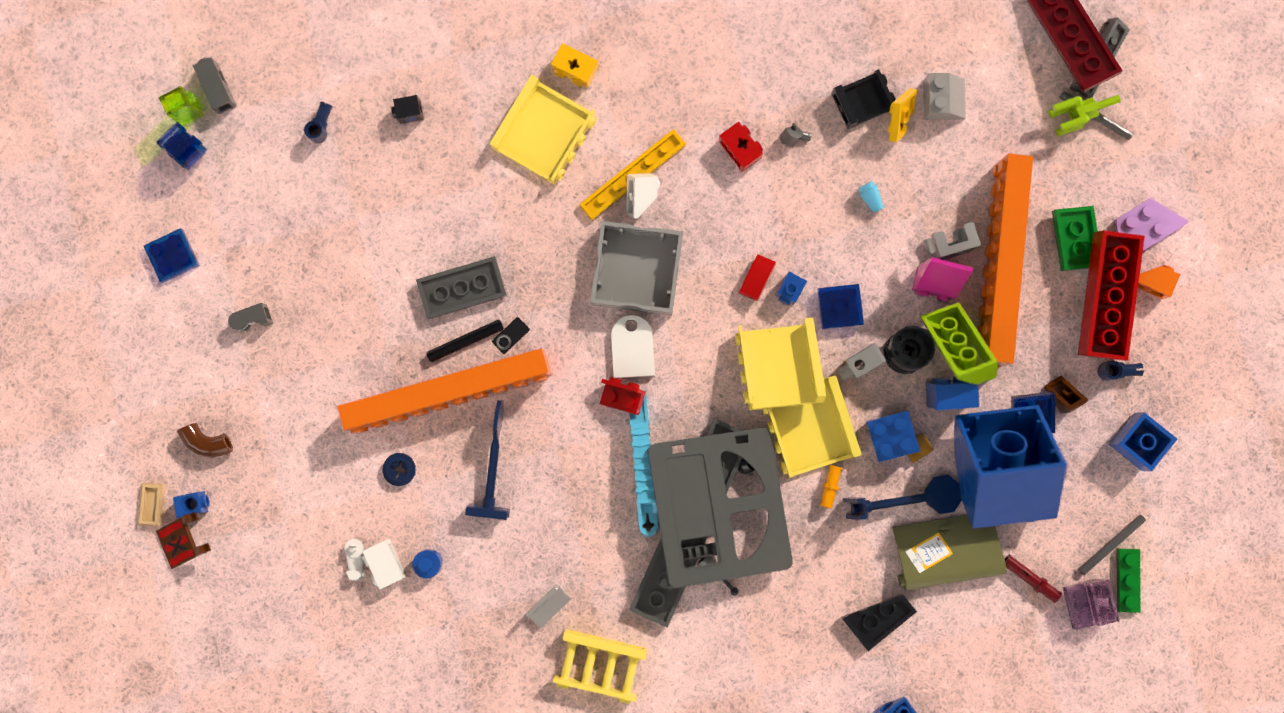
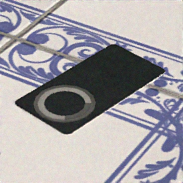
(510, 335)

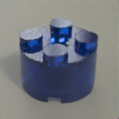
(182, 146)

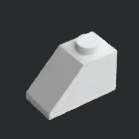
(640, 193)

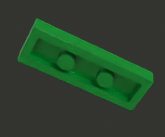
(1128, 580)

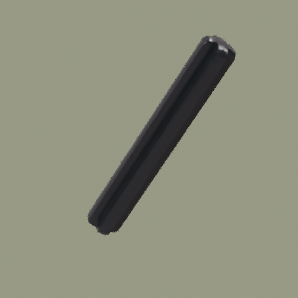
(465, 340)

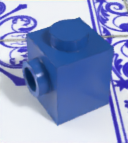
(790, 289)

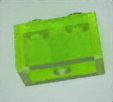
(182, 105)

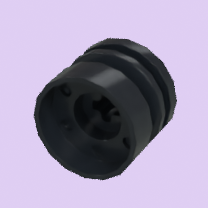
(917, 342)

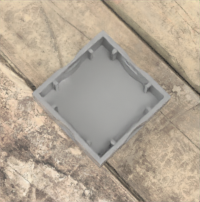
(636, 268)

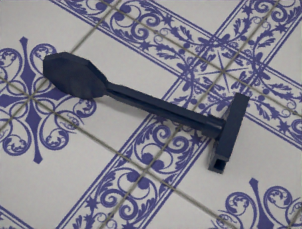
(940, 494)
(488, 507)

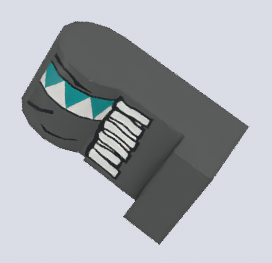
(244, 318)

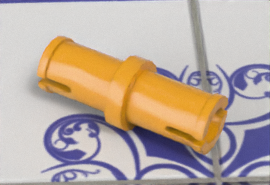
(830, 486)

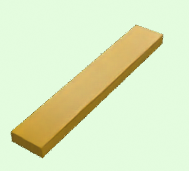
(645, 163)

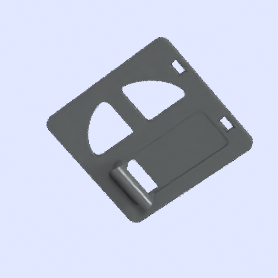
(695, 505)

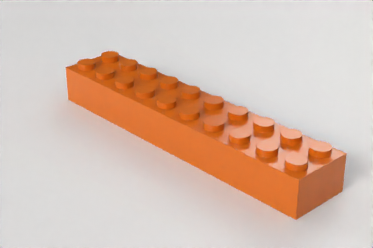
(1005, 255)
(444, 390)

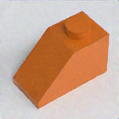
(1159, 281)

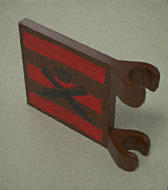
(178, 541)

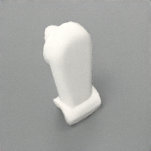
(354, 559)

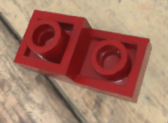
(757, 277)

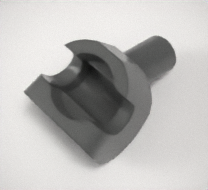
(792, 134)

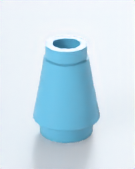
(871, 196)

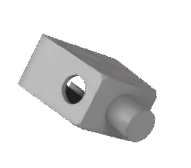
(871, 359)

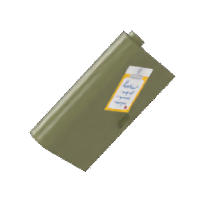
(947, 556)

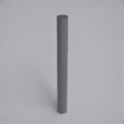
(1104, 120)
(1112, 544)

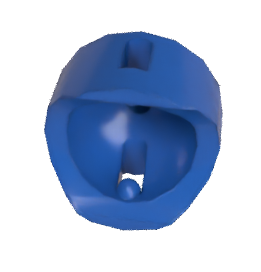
(427, 563)

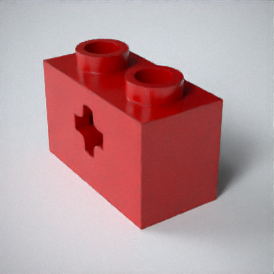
(742, 157)

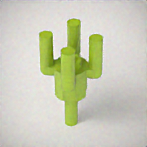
(1079, 112)

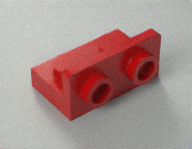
(621, 396)

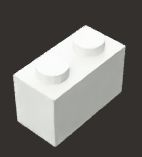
(383, 564)

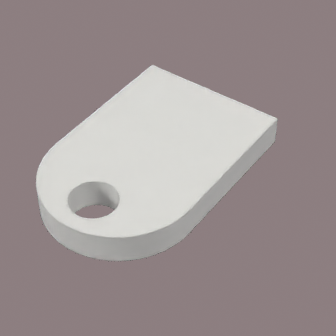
(632, 350)

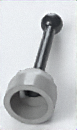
(711, 560)

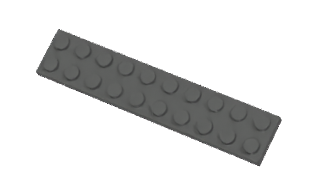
(655, 595)

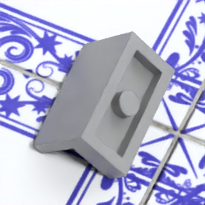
(548, 606)

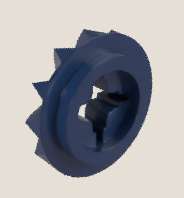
(391, 474)

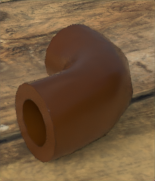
(202, 444)

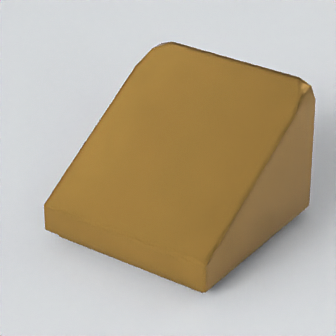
(925, 448)

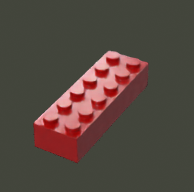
(1111, 295)

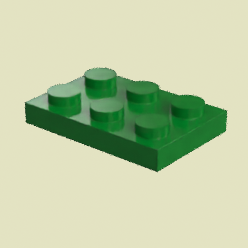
(1074, 236)

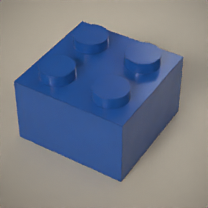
(953, 394)
(893, 436)
(1143, 441)

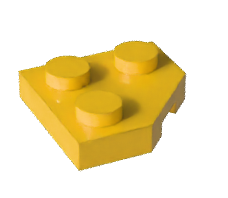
(901, 110)

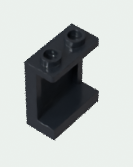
(863, 99)

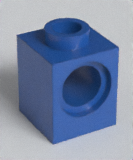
(182, 503)

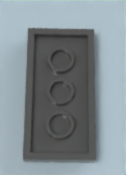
(461, 287)

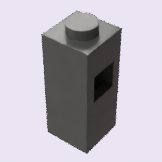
(214, 85)

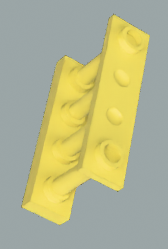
(614, 650)

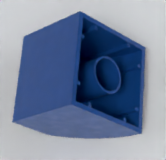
(1008, 466)

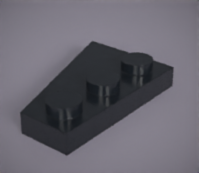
(879, 620)

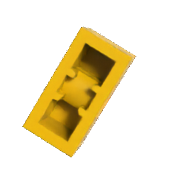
(568, 56)

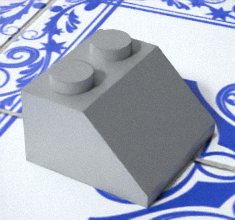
(944, 97)

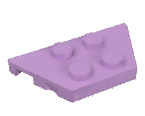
(1149, 220)

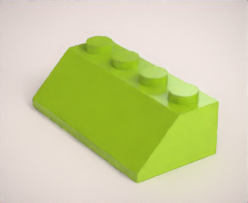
(961, 344)

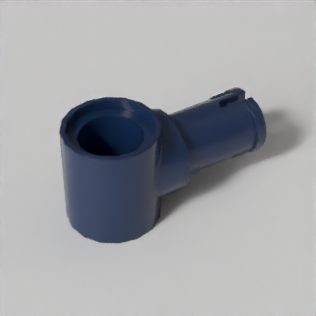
(319, 122)
(1120, 370)

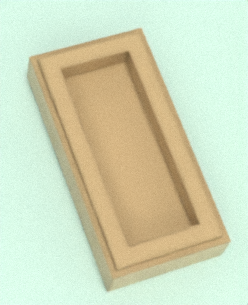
(151, 504)

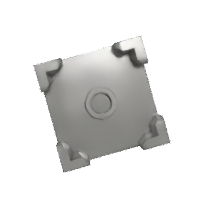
(966, 241)

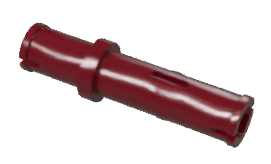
(1039, 584)

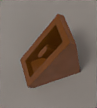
(1066, 395)

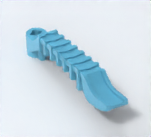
(645, 492)

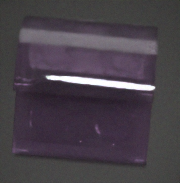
(1090, 603)

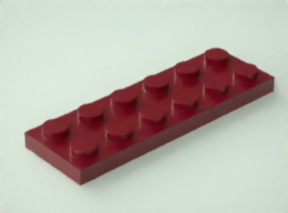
(1077, 41)

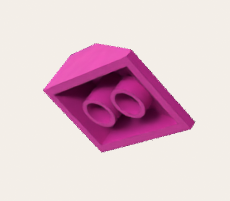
(940, 279)

